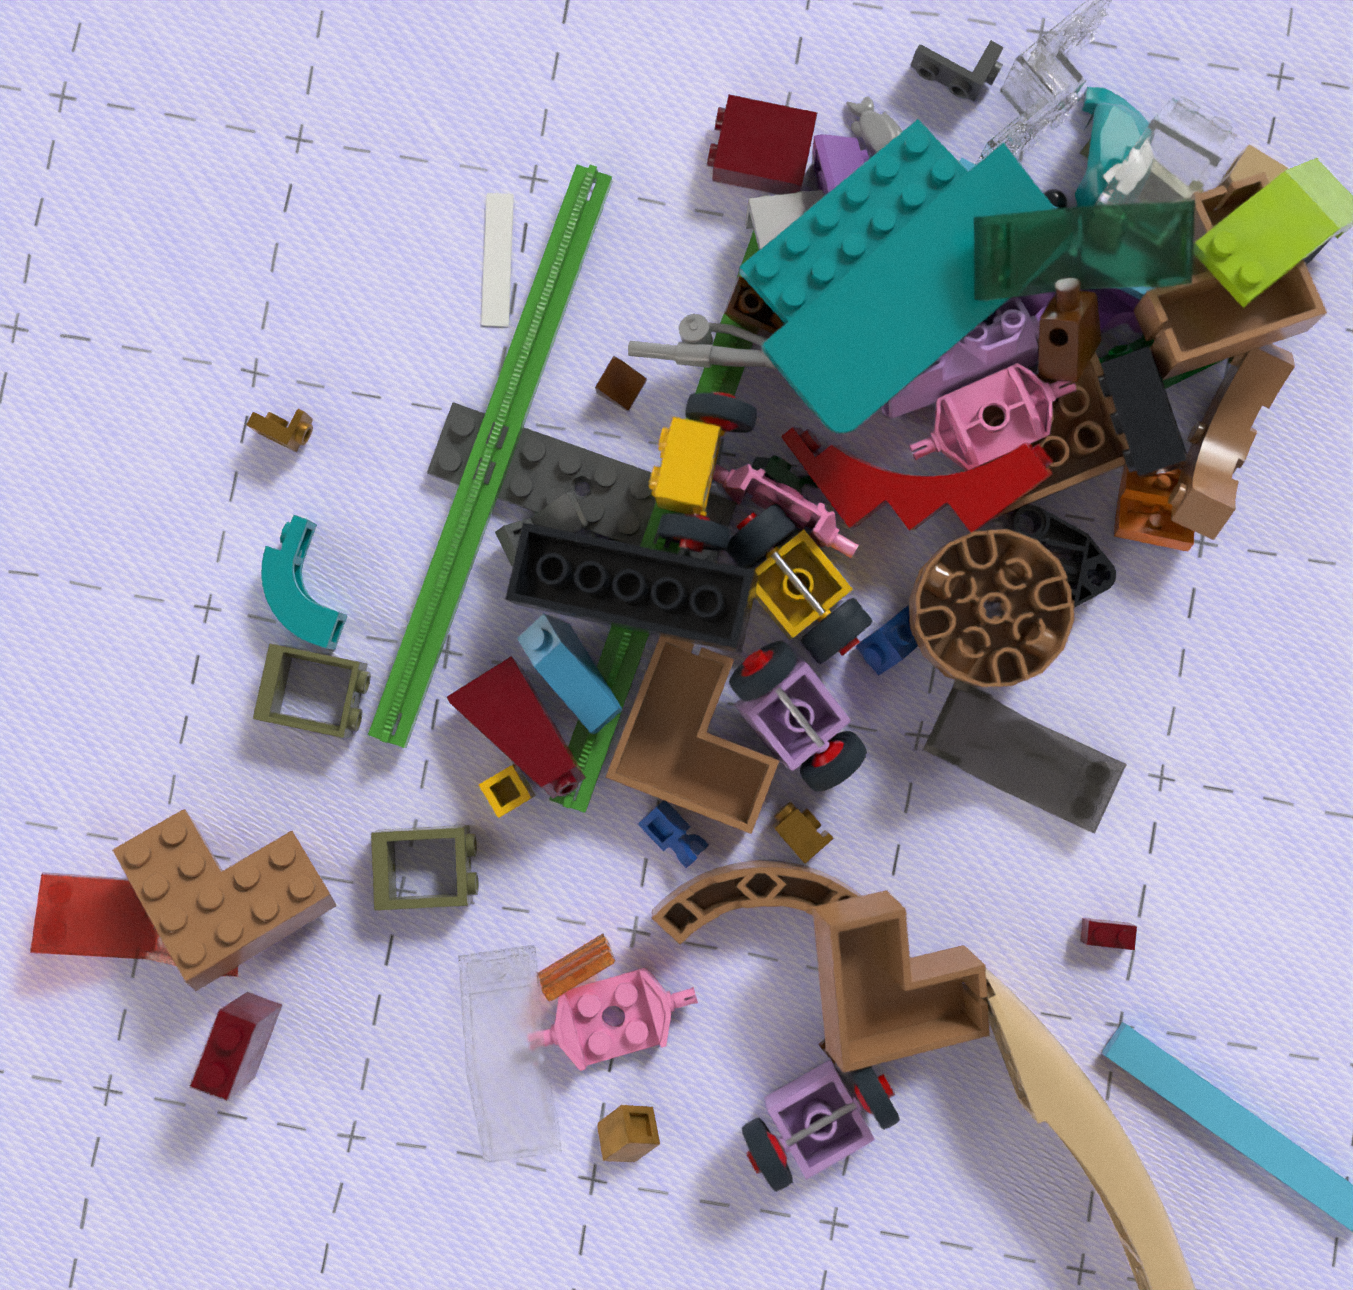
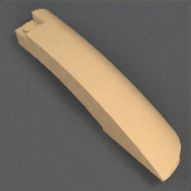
(1062, 1095)

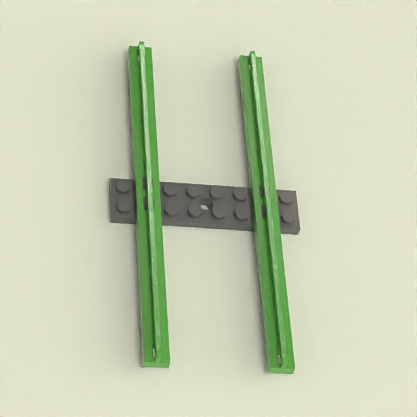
(503, 460)

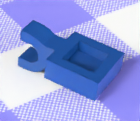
(669, 830)

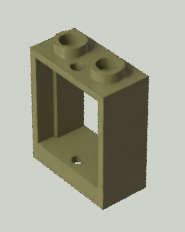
(274, 684)
(385, 869)

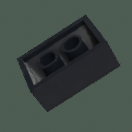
(1143, 414)

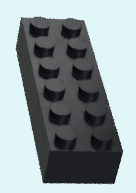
(632, 587)

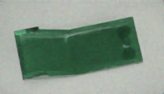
(1092, 243)

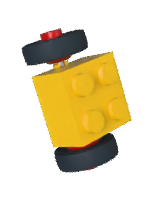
(689, 465)

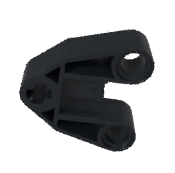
(1067, 539)

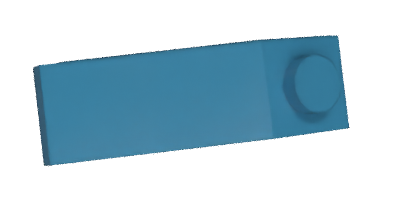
(570, 671)

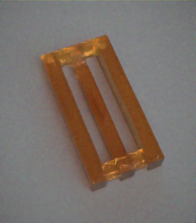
(576, 967)

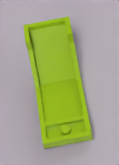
(1276, 230)

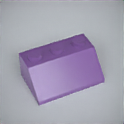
(835, 159)

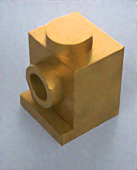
(800, 831)

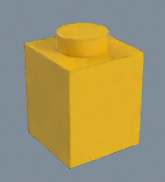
(507, 790)

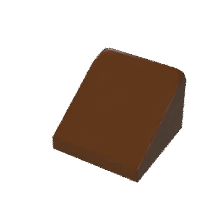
(620, 384)

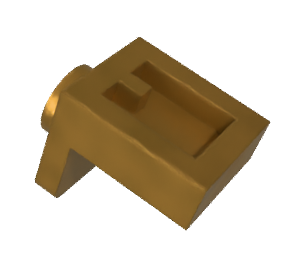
(276, 428)

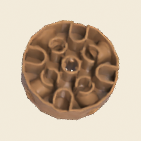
(1027, 595)

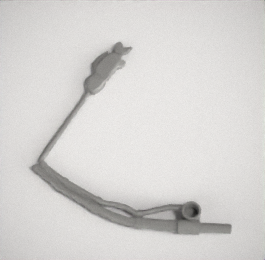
(695, 329)

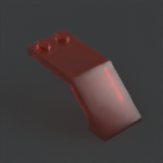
(95, 919)

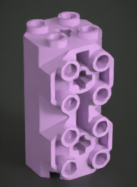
(993, 345)

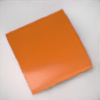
(1145, 511)

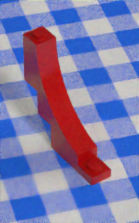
(861, 488)

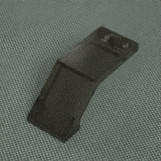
(1023, 757)

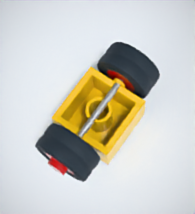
(798, 584)

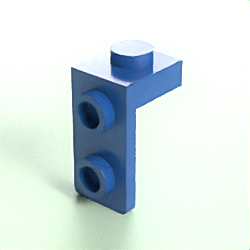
(889, 643)

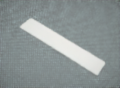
(497, 259)

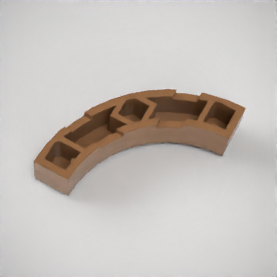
(1223, 439)
(745, 886)

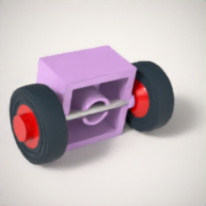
(796, 716)
(817, 1122)

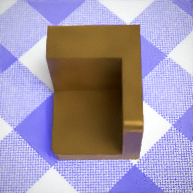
(628, 1133)

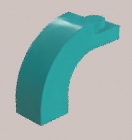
(287, 593)

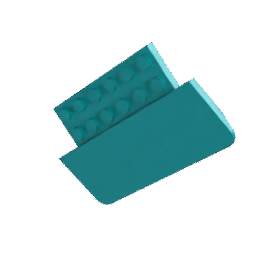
(883, 273)

